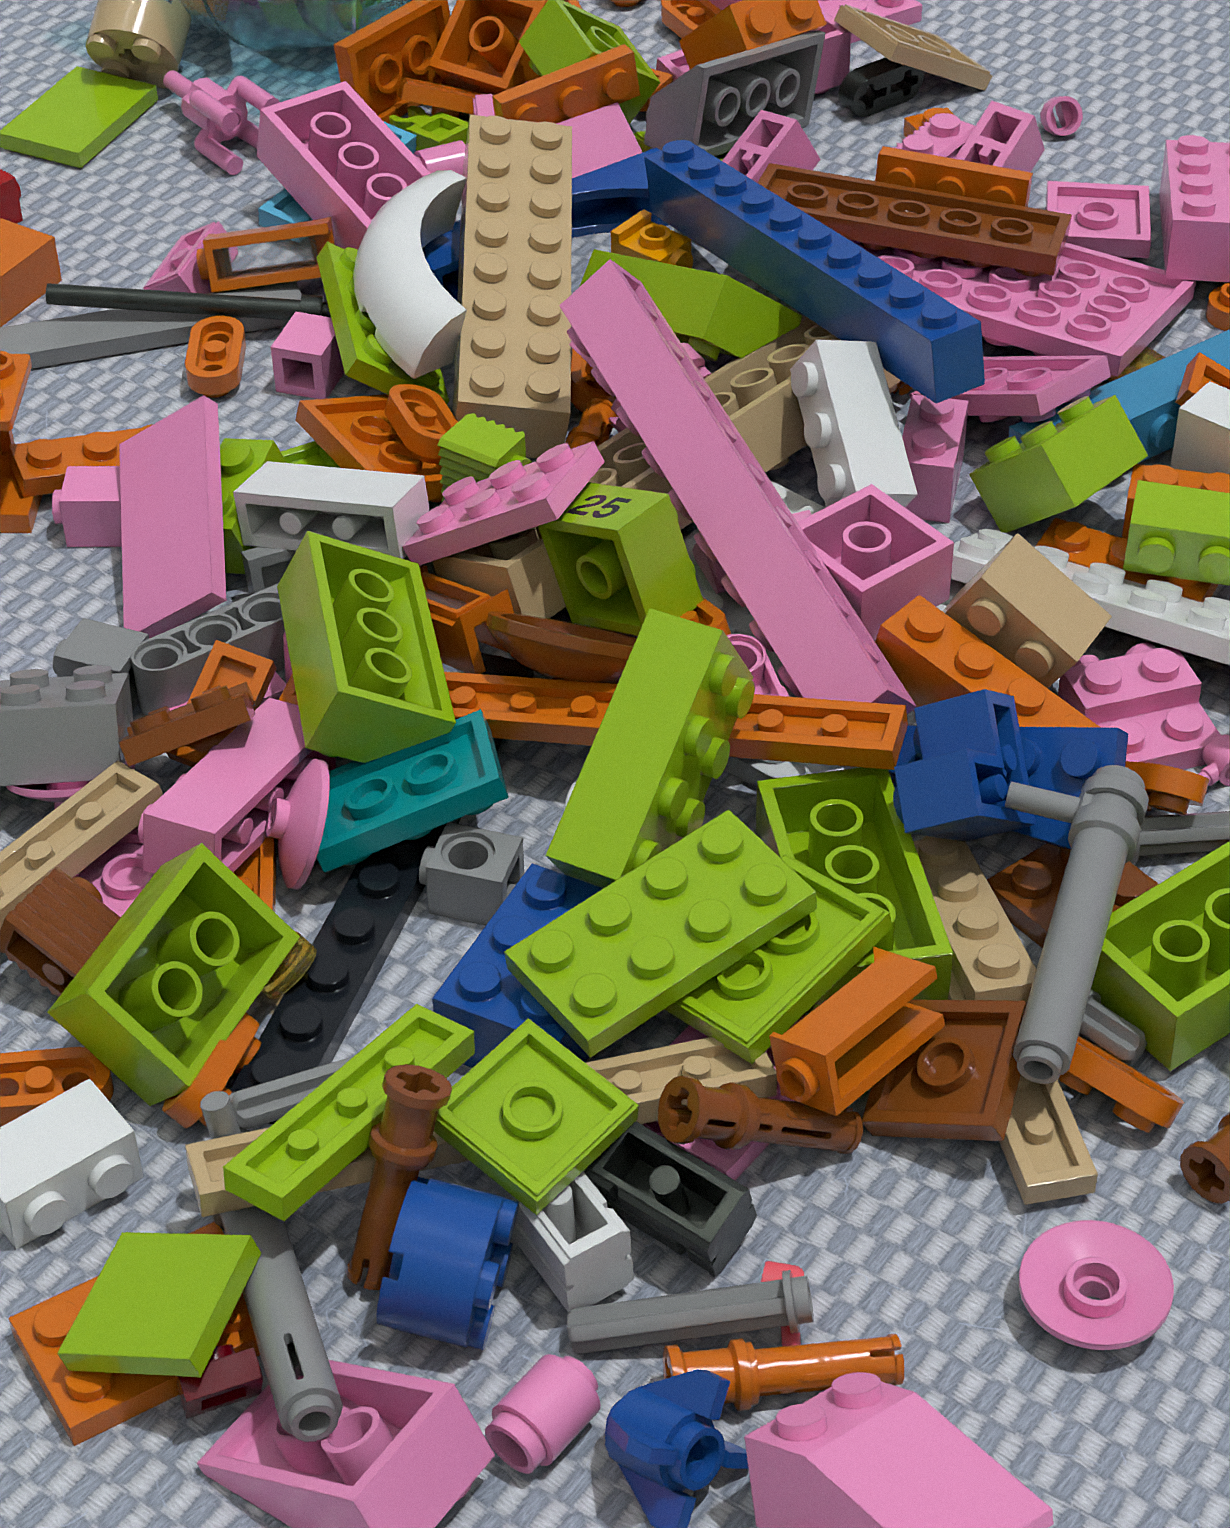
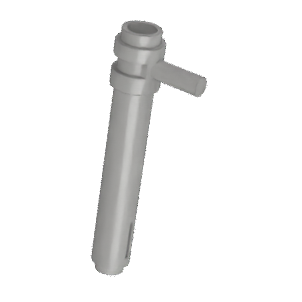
(1101, 841)
(280, 1309)

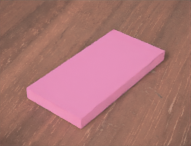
(172, 520)

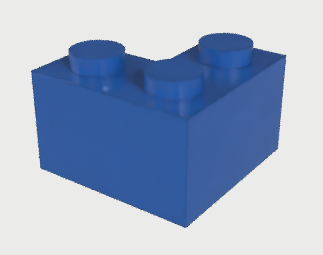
(964, 769)

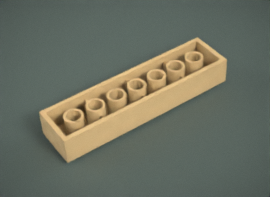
(514, 277)

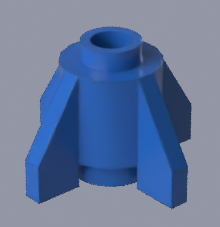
(669, 1443)

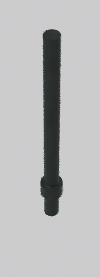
(184, 302)

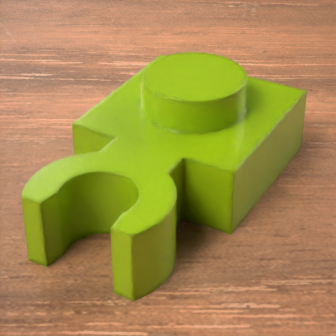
(431, 130)

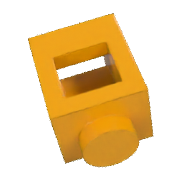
(651, 241)

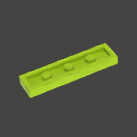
(336, 1118)

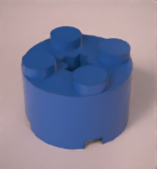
(447, 1262)

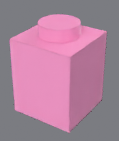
(307, 357)
(89, 506)

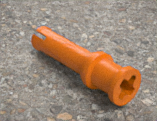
(788, 1368)

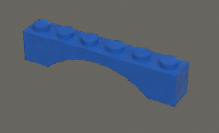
(599, 205)

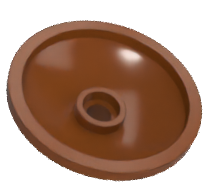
(562, 647)

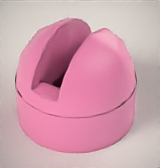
(1068, 112)

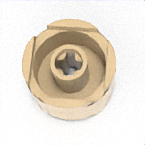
(138, 38)

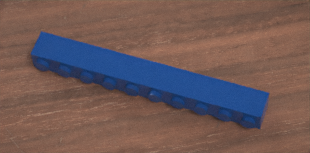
(817, 270)

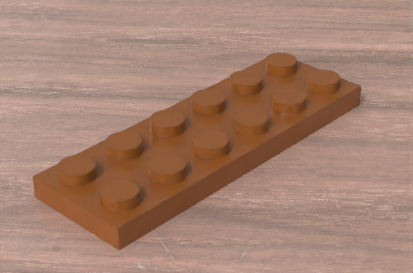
(926, 220)

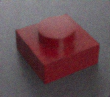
(226, 1380)

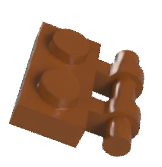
(204, 716)

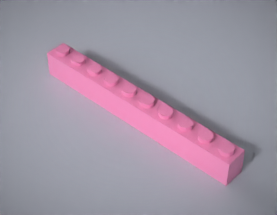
(727, 495)

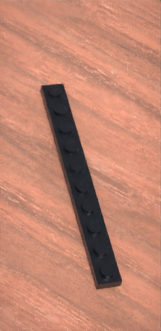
(350, 950)

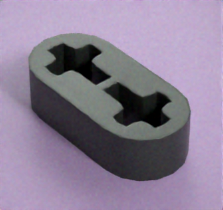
(881, 90)

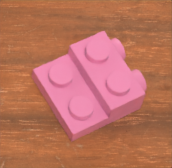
(1149, 697)

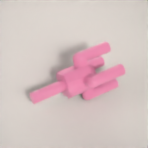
(220, 114)

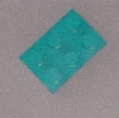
(410, 792)

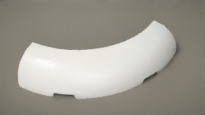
(394, 284)

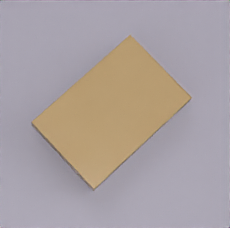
(913, 47)

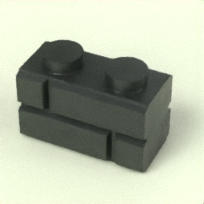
(674, 1197)

